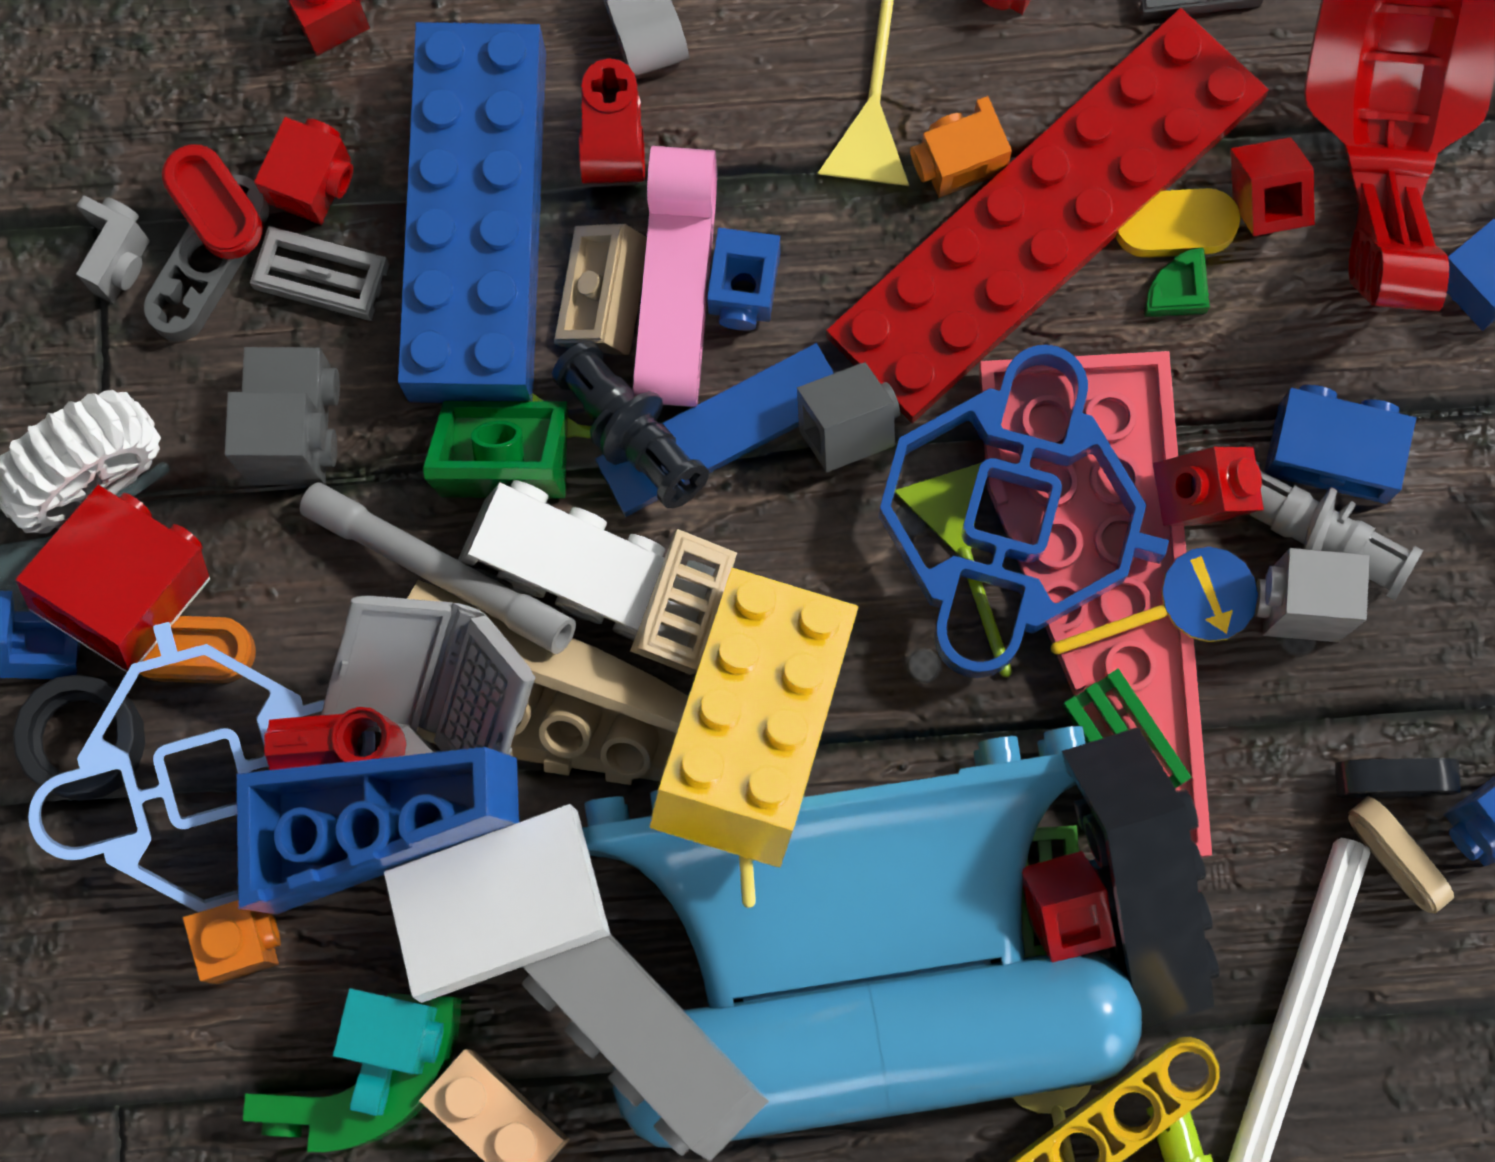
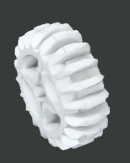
(69, 453)

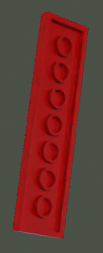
(1047, 213)

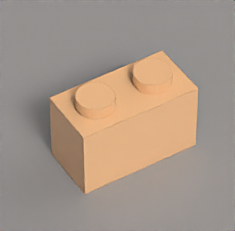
(491, 1114)

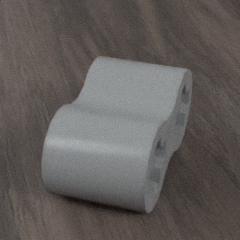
(647, 33)

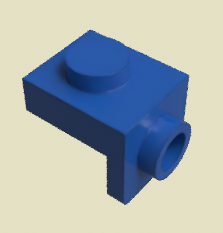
(33, 646)

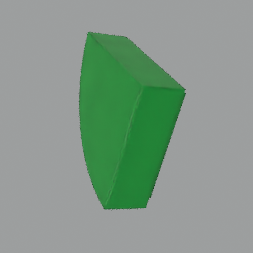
(1180, 287)

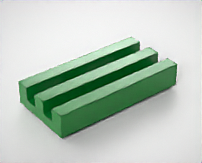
(1127, 697)

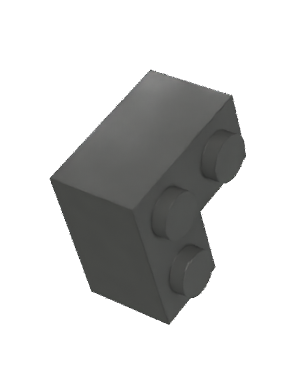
(281, 417)

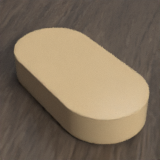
(1400, 855)

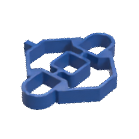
(1080, 439)

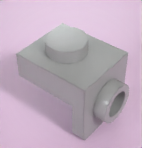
(117, 252)

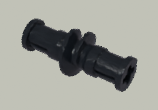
(627, 425)

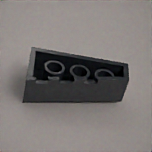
(1150, 873)

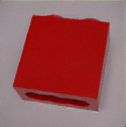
(114, 576)

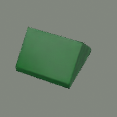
(498, 443)

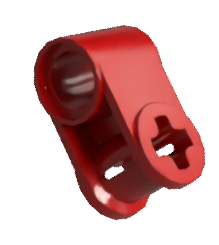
(611, 132)

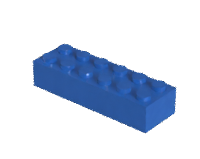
(473, 213)

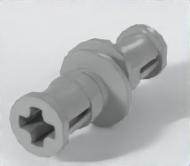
(1321, 528)

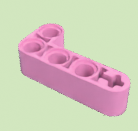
(676, 273)

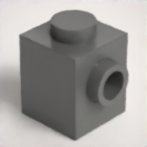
(847, 416)

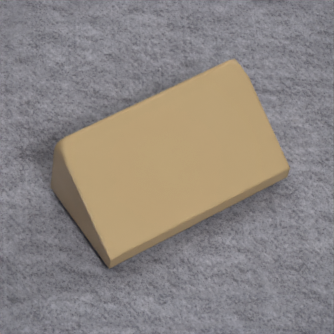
(602, 288)

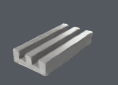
(369, 287)

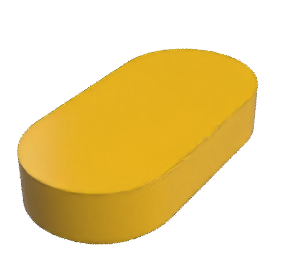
(1181, 222)

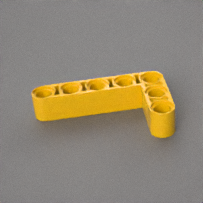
(1098, 1115)

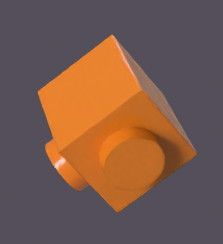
(231, 942)

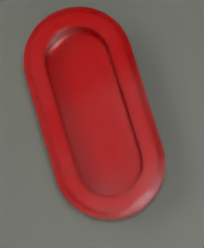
(212, 201)

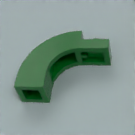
(330, 1118)

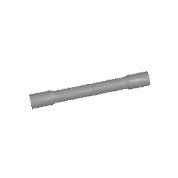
(518, 611)

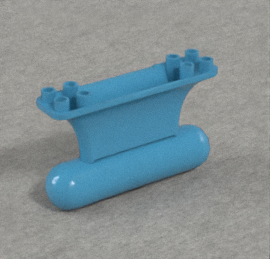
(878, 950)

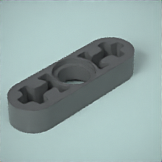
(170, 289)

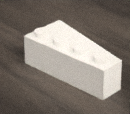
(573, 559)

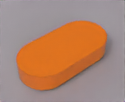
(193, 631)

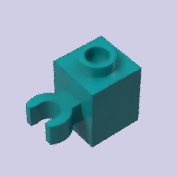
(385, 1037)

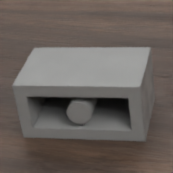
(1314, 595)

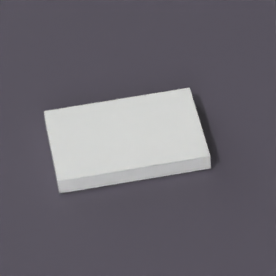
(496, 903)

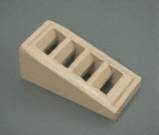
(666, 651)

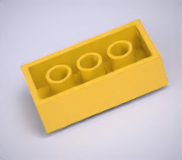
(754, 718)

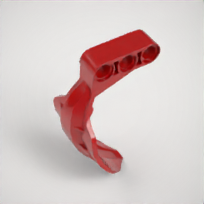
(1396, 92)

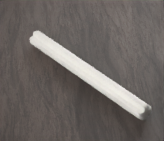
(1300, 1002)

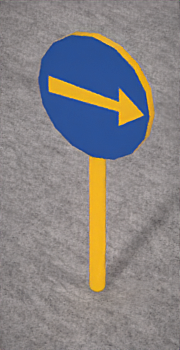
(1203, 594)

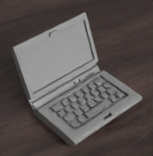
(431, 670)

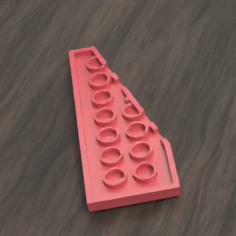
(1135, 411)

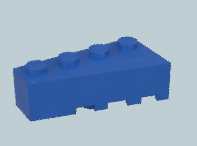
(353, 820)

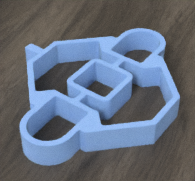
(100, 756)

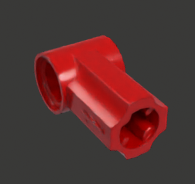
(328, 739)

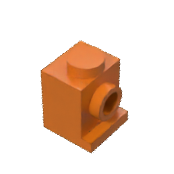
(962, 150)

